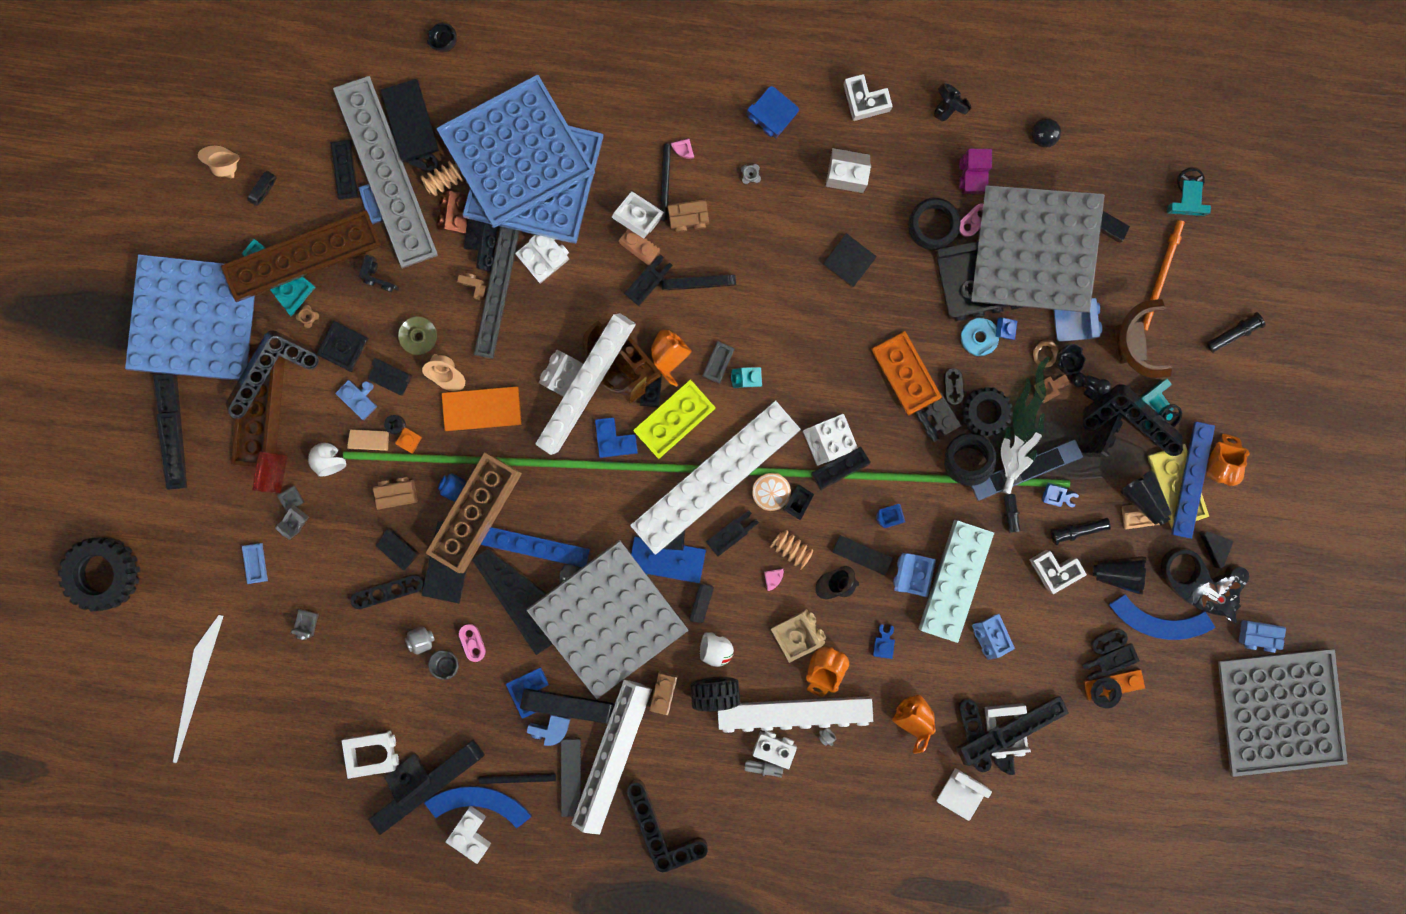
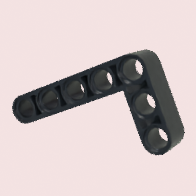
(265, 367)
(1155, 428)
(657, 834)

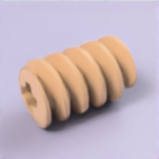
(442, 178)
(792, 548)

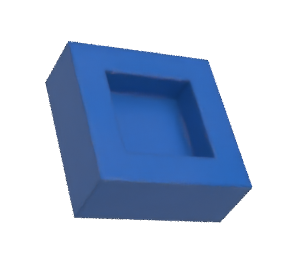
(1006, 328)

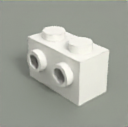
(774, 749)

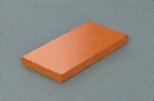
(906, 373)
(481, 408)

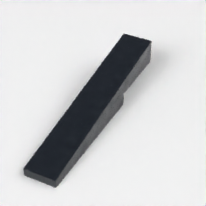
(170, 430)
(1011, 731)

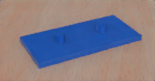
(674, 564)

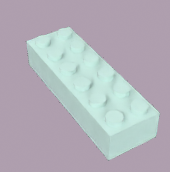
(956, 581)

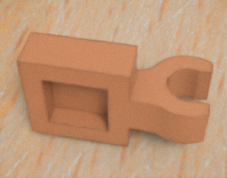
(1053, 386)

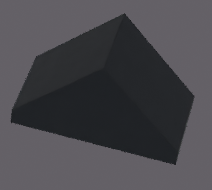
(798, 502)
(1217, 547)

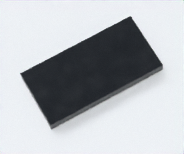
(409, 120)
(442, 581)

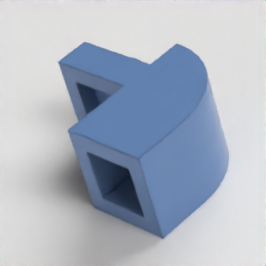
(553, 733)

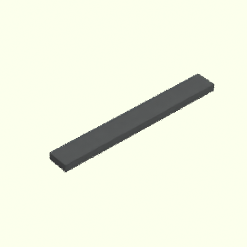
(496, 292)

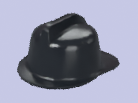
(837, 583)

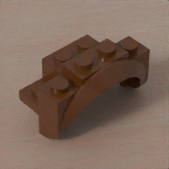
(630, 369)

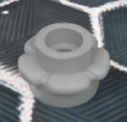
(827, 736)

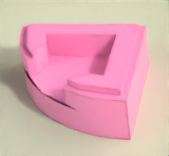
(683, 148)
(773, 578)

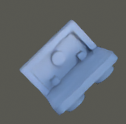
(1078, 325)
(914, 574)

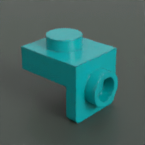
(746, 377)

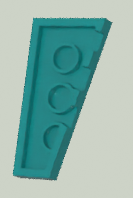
(290, 294)

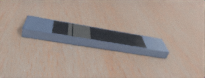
(1042, 464)

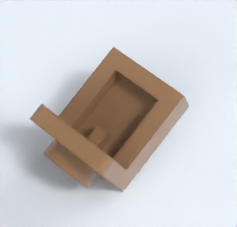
(469, 280)

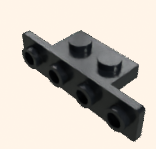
(481, 237)

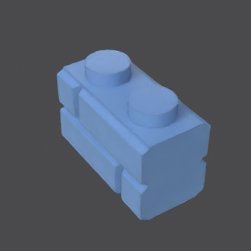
(1262, 635)

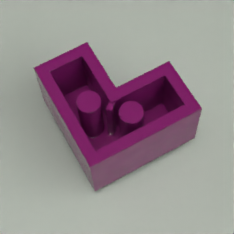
(975, 168)

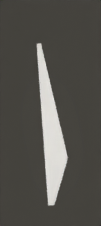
(197, 672)

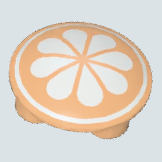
(771, 491)

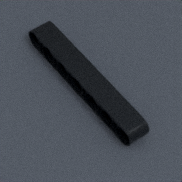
(438, 777)

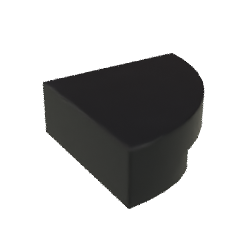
(1006, 764)

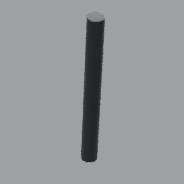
(665, 181)
(517, 778)

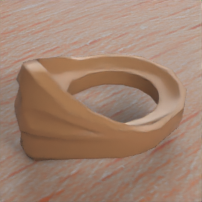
(1054, 349)

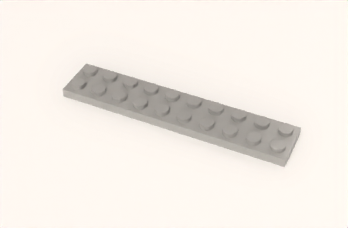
(385, 172)

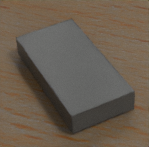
(718, 362)

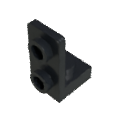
(368, 268)

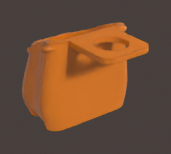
(668, 352)
(1227, 461)
(826, 670)
(917, 719)

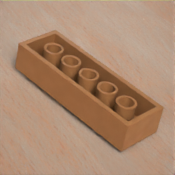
(473, 513)

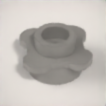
(753, 169)

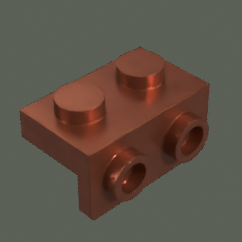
(451, 212)

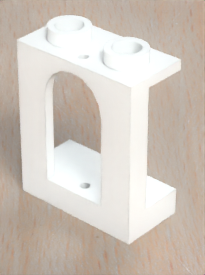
(991, 712)
(385, 739)

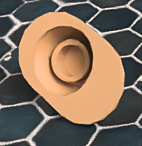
(220, 160)
(443, 372)

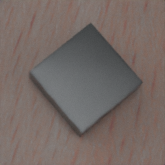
(290, 497)

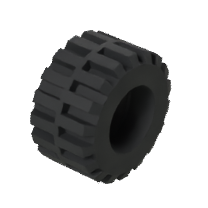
(1003, 411)
(715, 694)

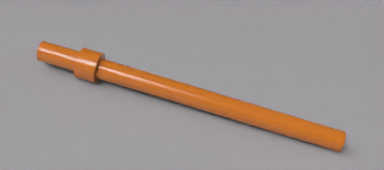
(1174, 240)

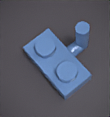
(357, 398)

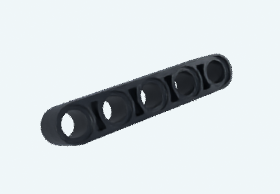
(566, 705)

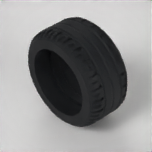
(940, 204)
(972, 441)

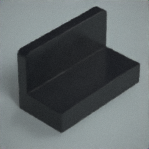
(389, 377)
(397, 549)

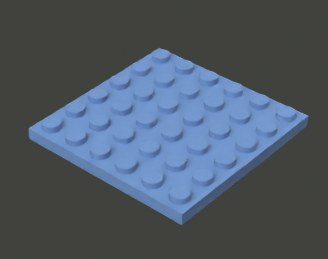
(515, 151)
(558, 215)
(187, 320)

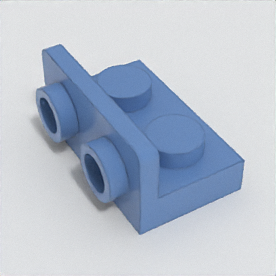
(993, 637)

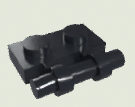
(943, 416)

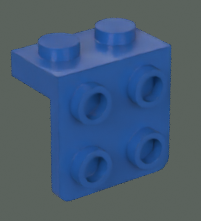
(772, 112)

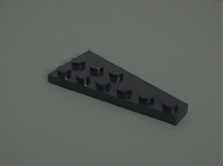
(515, 595)

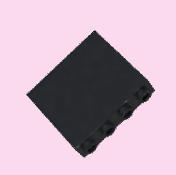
(956, 267)

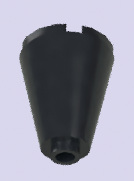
(1148, 498)
(1123, 573)

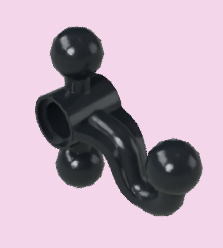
(1094, 387)

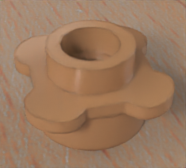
(301, 316)

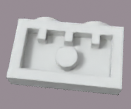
(830, 439)
(962, 794)

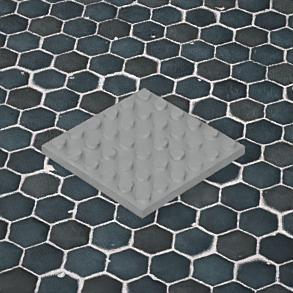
(1038, 248)
(607, 619)
(1282, 712)

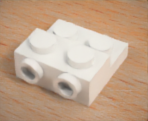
(638, 215)
(542, 256)

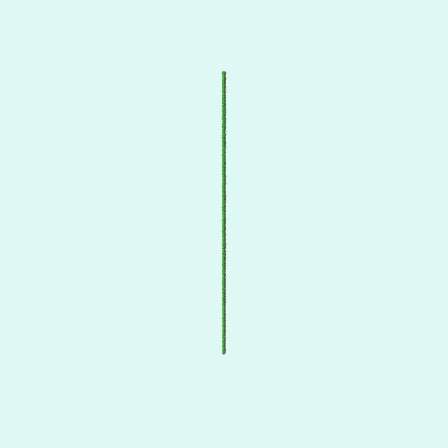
(661, 467)

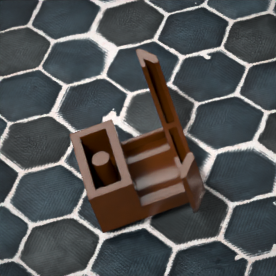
(1133, 344)

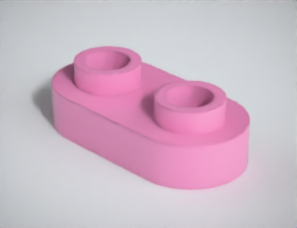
(973, 220)
(470, 643)

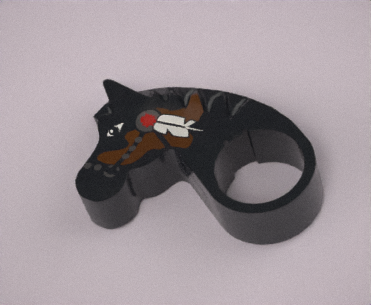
(1214, 595)

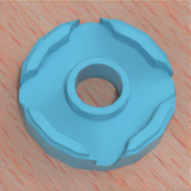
(968, 337)

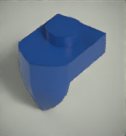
(890, 516)

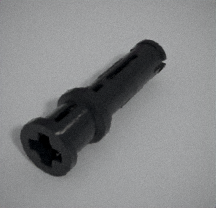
(1243, 328)
(1072, 532)

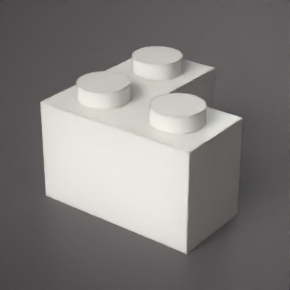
(865, 104)
(1056, 576)
(465, 837)

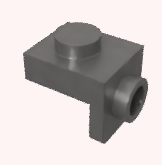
(292, 522)
(305, 624)

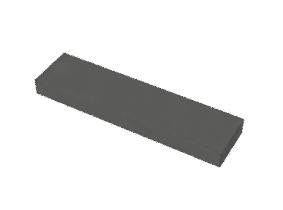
(570, 776)

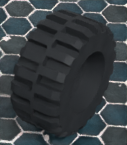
(74, 574)

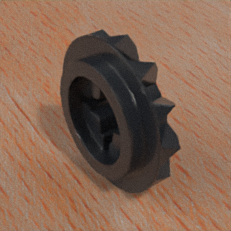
(1114, 696)

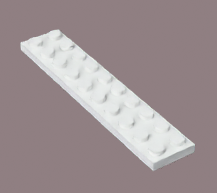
(715, 477)

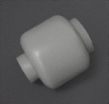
(419, 640)

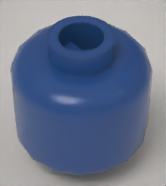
(451, 486)

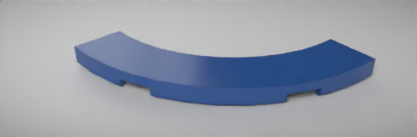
(1160, 628)
(479, 797)

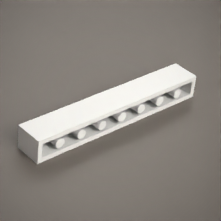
(585, 383)
(797, 713)
(611, 757)

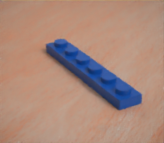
(1193, 480)
(536, 547)

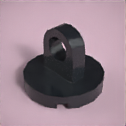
(950, 102)

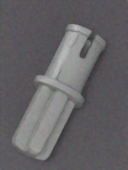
(763, 768)

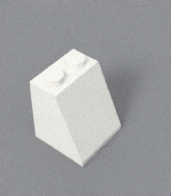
(848, 170)

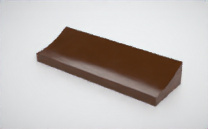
(260, 425)

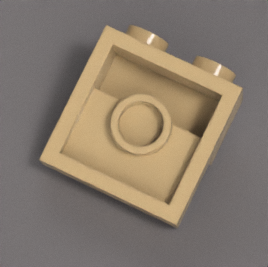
(799, 635)

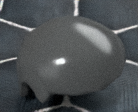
(443, 665)

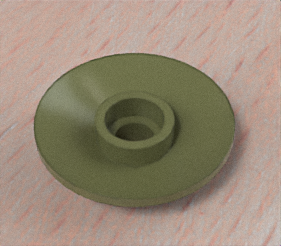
(408, 332)

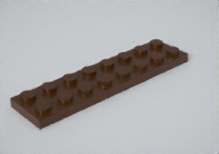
(300, 256)

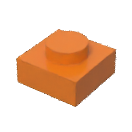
(408, 440)

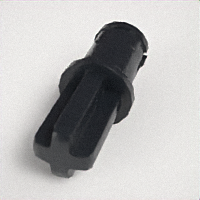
(1012, 513)

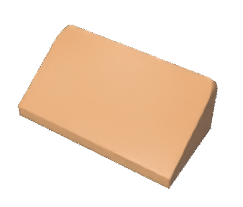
(368, 440)
(1134, 518)

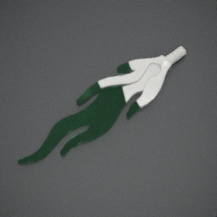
(1024, 427)

